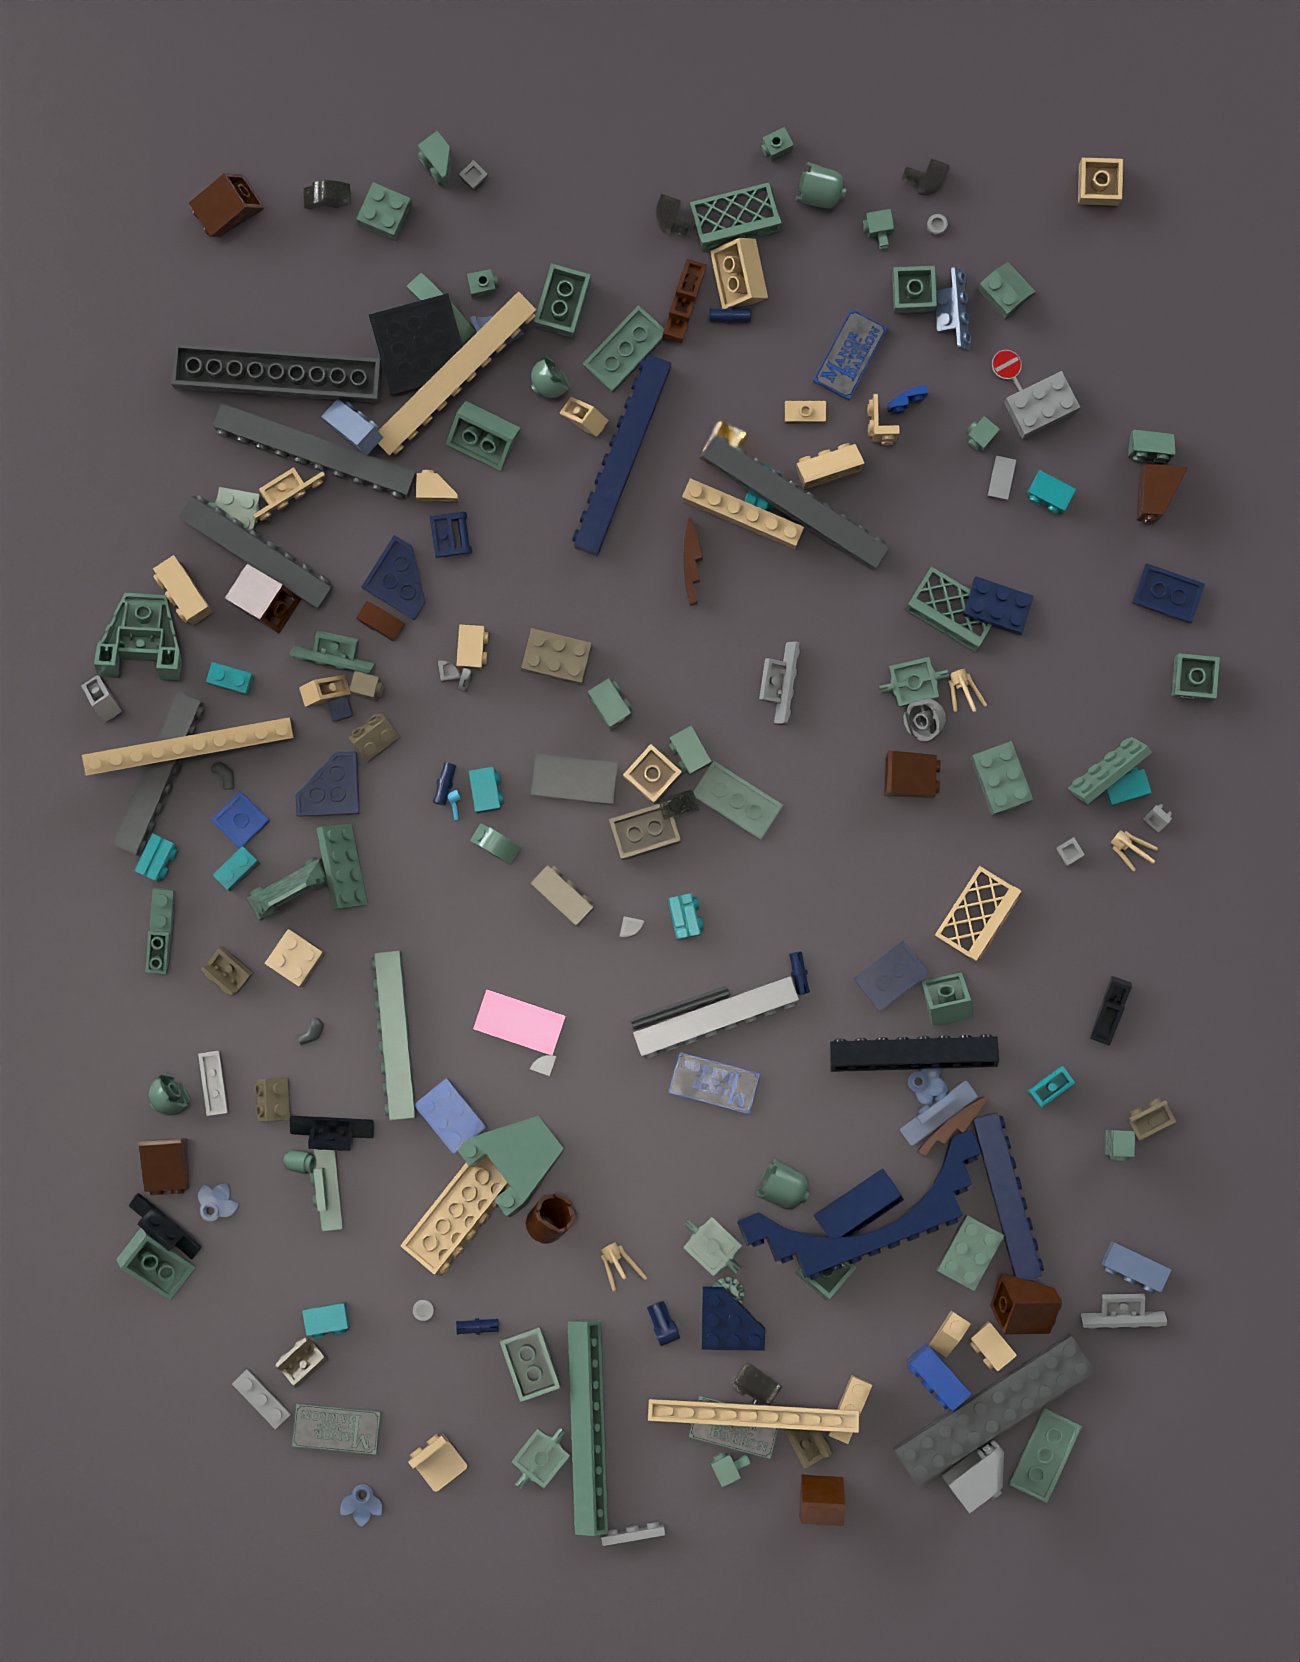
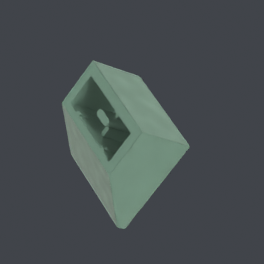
(437, 156)
(1151, 446)

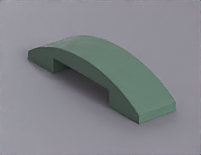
(423, 289)

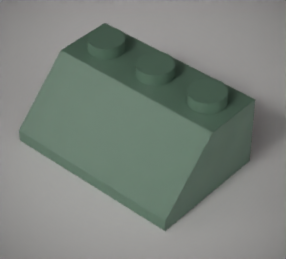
(482, 435)

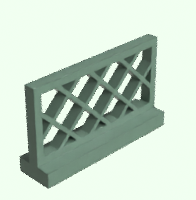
(752, 230)
(939, 620)

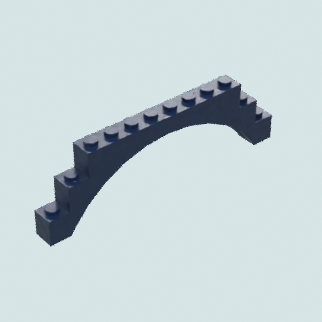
(823, 1253)

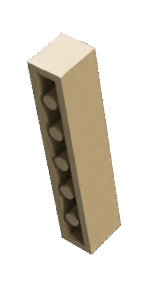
(742, 513)

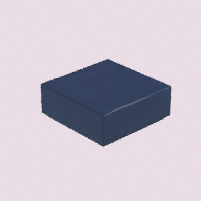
(339, 708)

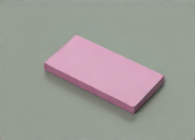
(519, 1022)

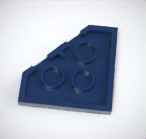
(397, 579)
(332, 788)
(728, 1323)

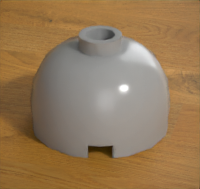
(925, 719)

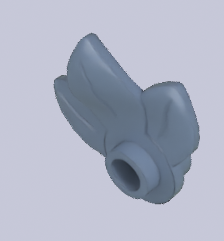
(930, 1086)
(218, 1199)
(361, 1507)

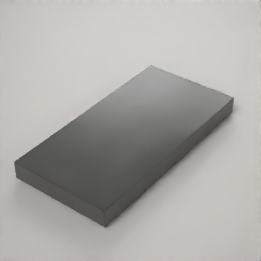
(574, 779)

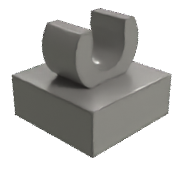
(1158, 818)

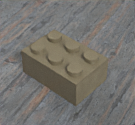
(556, 656)
(643, 832)

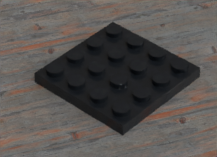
(415, 341)

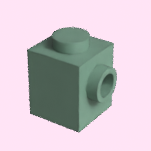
(777, 144)
(482, 283)
(981, 434)

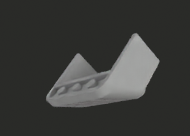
(977, 1476)

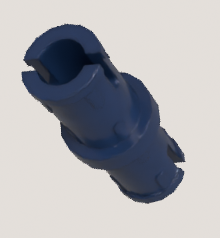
(730, 315)
(444, 783)
(799, 973)
(477, 1326)

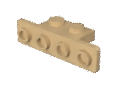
(283, 489)

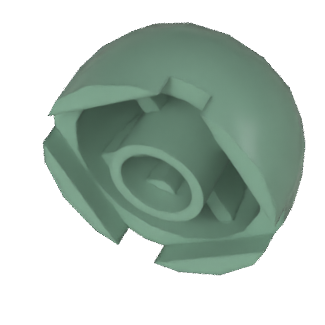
(548, 379)
(167, 1096)

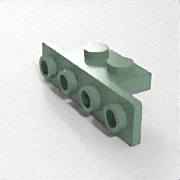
(333, 650)
(327, 1190)

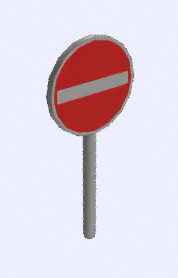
(1007, 366)

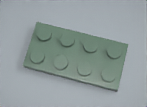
(1109, 770)
(341, 866)

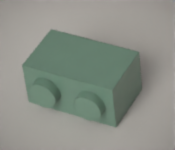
(689, 750)

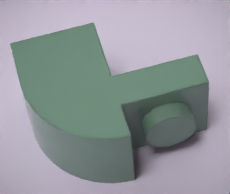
(495, 843)

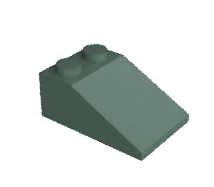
(155, 1265)

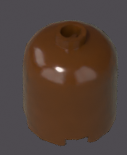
(550, 1218)

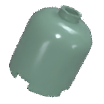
(820, 187)
(783, 1186)

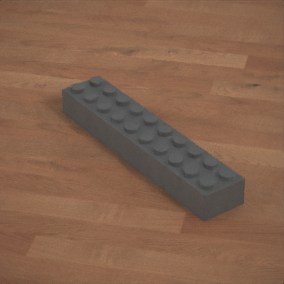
(276, 373)
(993, 1410)

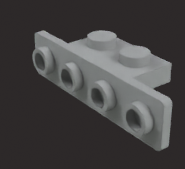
(779, 680)
(1123, 1311)

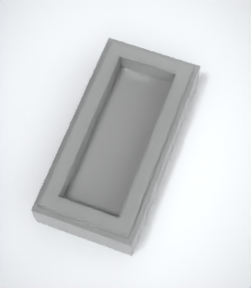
(1001, 478)

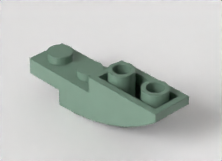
(160, 930)

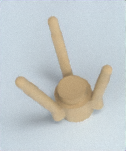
(960, 680)
(1123, 841)
(612, 1254)

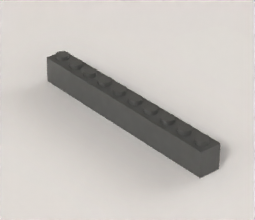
(314, 450)
(793, 502)

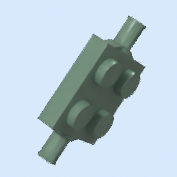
(239, 505)
(913, 681)
(712, 1246)
(540, 1458)

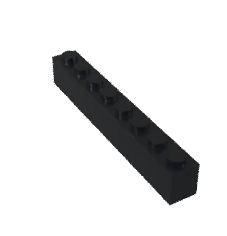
(914, 1053)

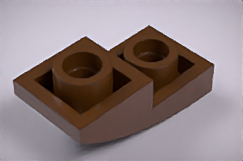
(380, 620)

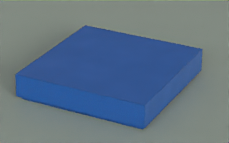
(240, 820)

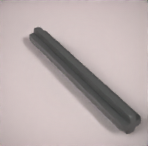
(680, 1007)

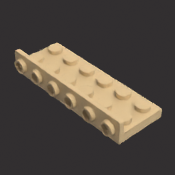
(455, 1216)

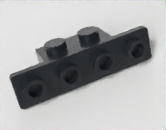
(331, 1132)
(162, 1228)

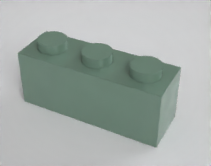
(1120, 1144)

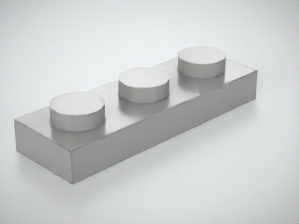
(213, 1083)
(261, 1398)
(633, 1533)

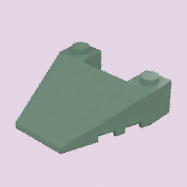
(140, 631)
(267, 900)
(521, 1154)

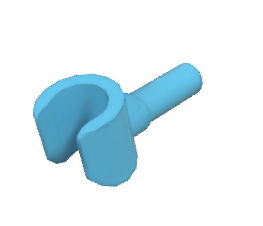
(454, 797)

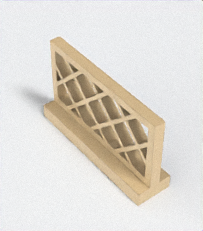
(993, 925)

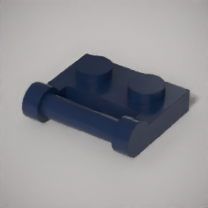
(443, 534)

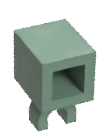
(879, 225)
(727, 1469)

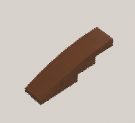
(684, 301)
(692, 554)
(958, 1121)

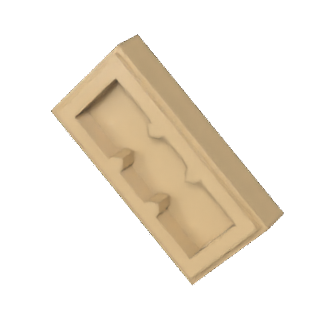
(805, 411)

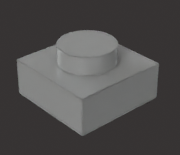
(473, 175)
(1070, 851)

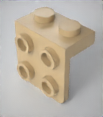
(880, 434)
(438, 1462)

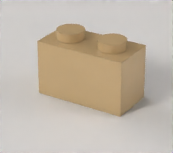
(471, 647)
(992, 1346)

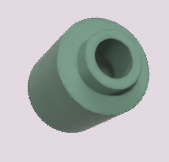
(299, 1161)

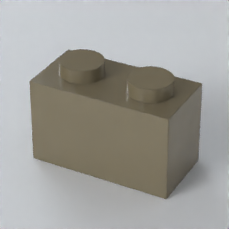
(366, 686)

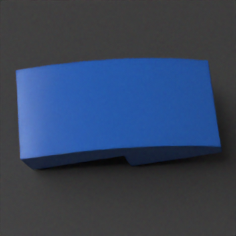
(901, 402)

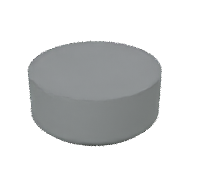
(937, 224)
(423, 1310)

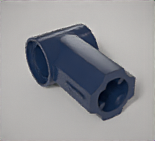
(664, 1326)

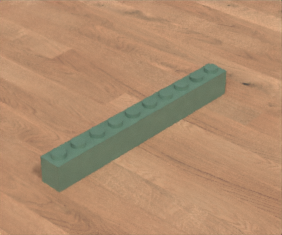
(587, 1427)

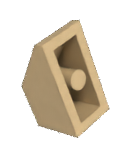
(584, 416)
(433, 488)
(324, 690)
(949, 1334)

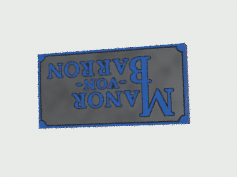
(850, 354)
(714, 1083)

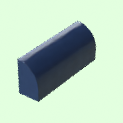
(859, 1206)

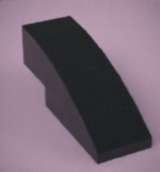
(1111, 1010)

